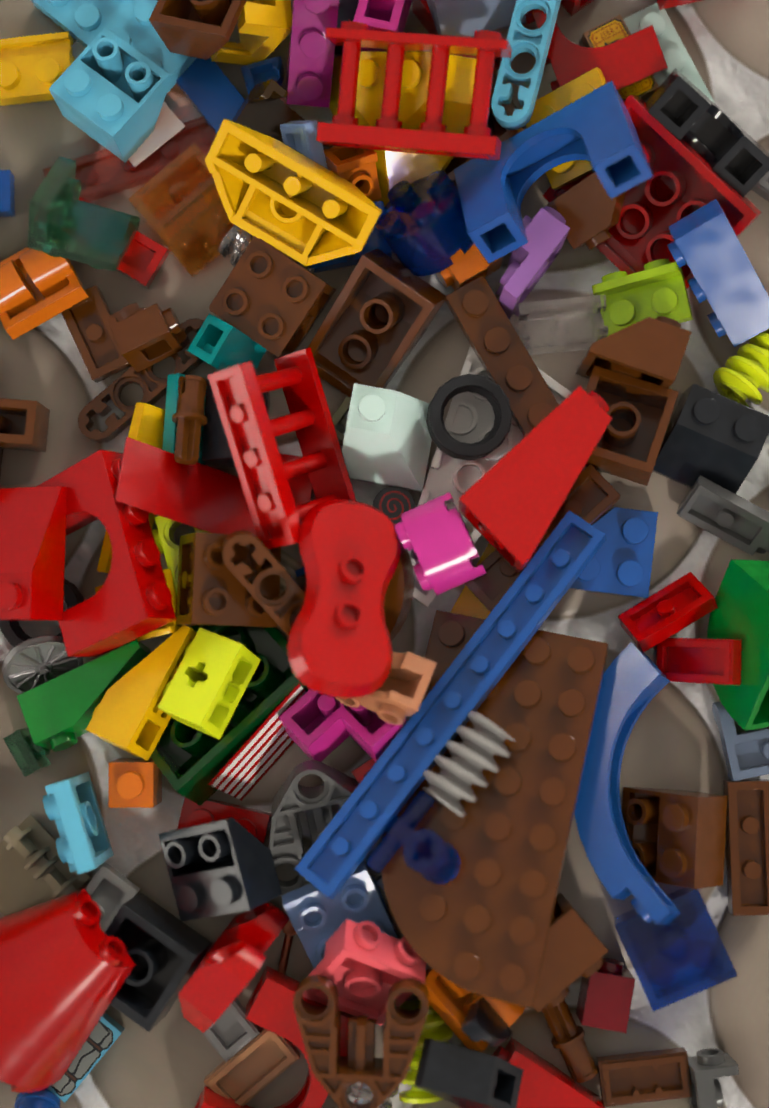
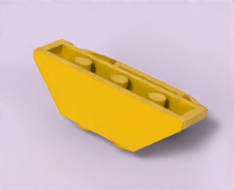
(288, 197)

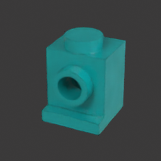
(224, 345)

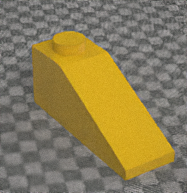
(129, 708)

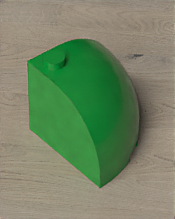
(745, 617)

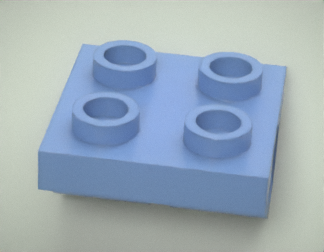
(318, 917)

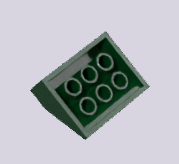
(194, 758)

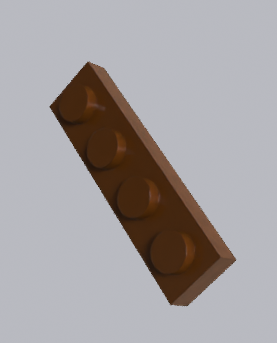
(502, 352)
(587, 499)

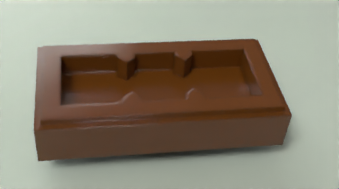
(644, 1077)

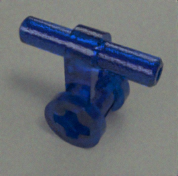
(418, 845)

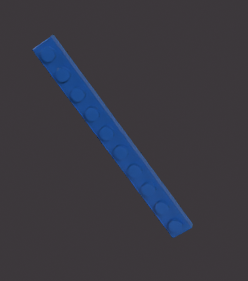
(446, 706)

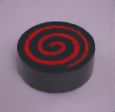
(394, 502)

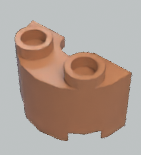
(401, 691)

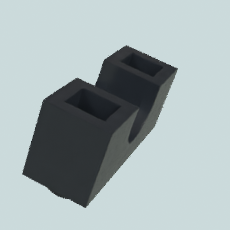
(709, 131)

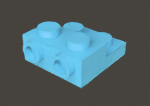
(79, 823)

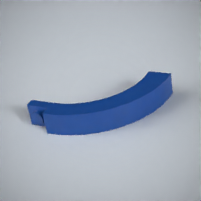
(624, 694)

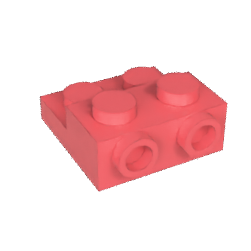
(365, 967)

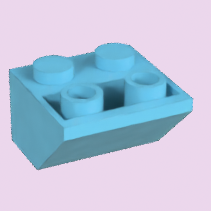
(112, 93)

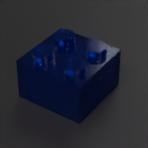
(678, 956)

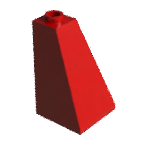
(529, 484)

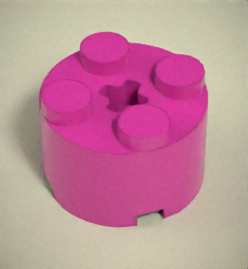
(439, 544)

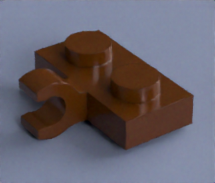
(94, 336)

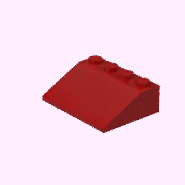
(678, 187)
(32, 553)

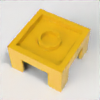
(260, 30)

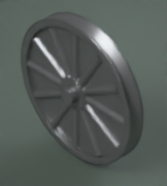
(37, 662)

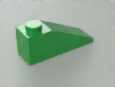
(64, 706)

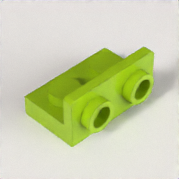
(644, 294)

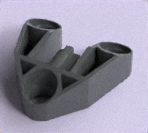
(316, 801)

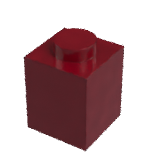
(606, 997)

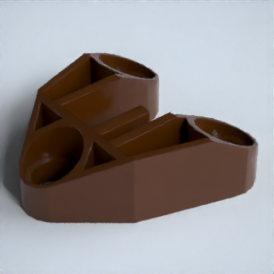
(322, 1041)

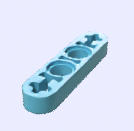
(524, 41)

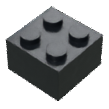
(163, 957)

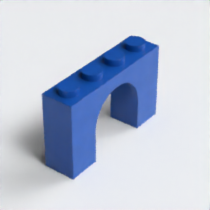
(588, 129)

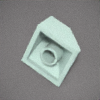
(386, 438)

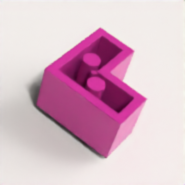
(322, 723)

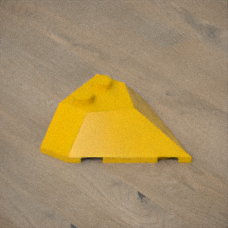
(400, 166)

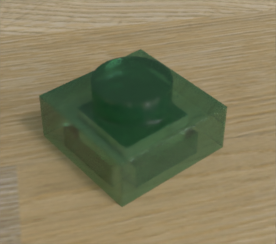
(28, 756)

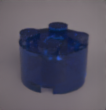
(424, 223)

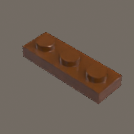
(747, 846)

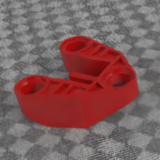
(230, 964)

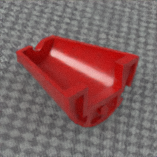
(54, 986)

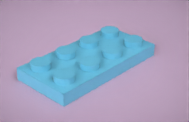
(125, 18)

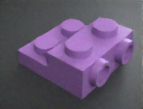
(530, 262)

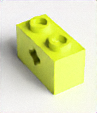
(209, 683)

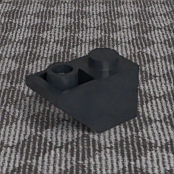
(467, 1076)

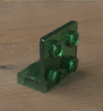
(77, 228)

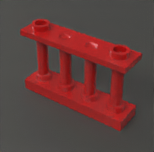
(432, 134)
(256, 452)

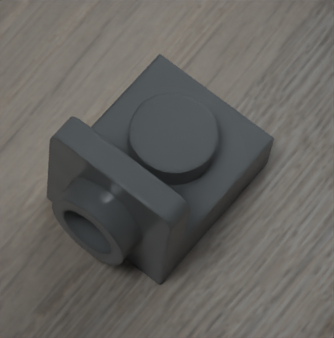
(703, 1069)

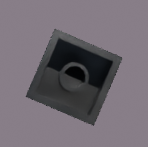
(711, 439)

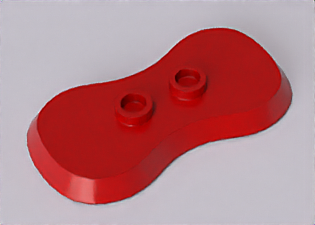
(341, 630)

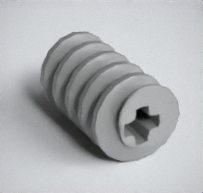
(467, 762)

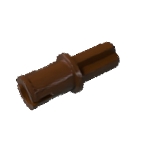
(189, 418)
(570, 1042)

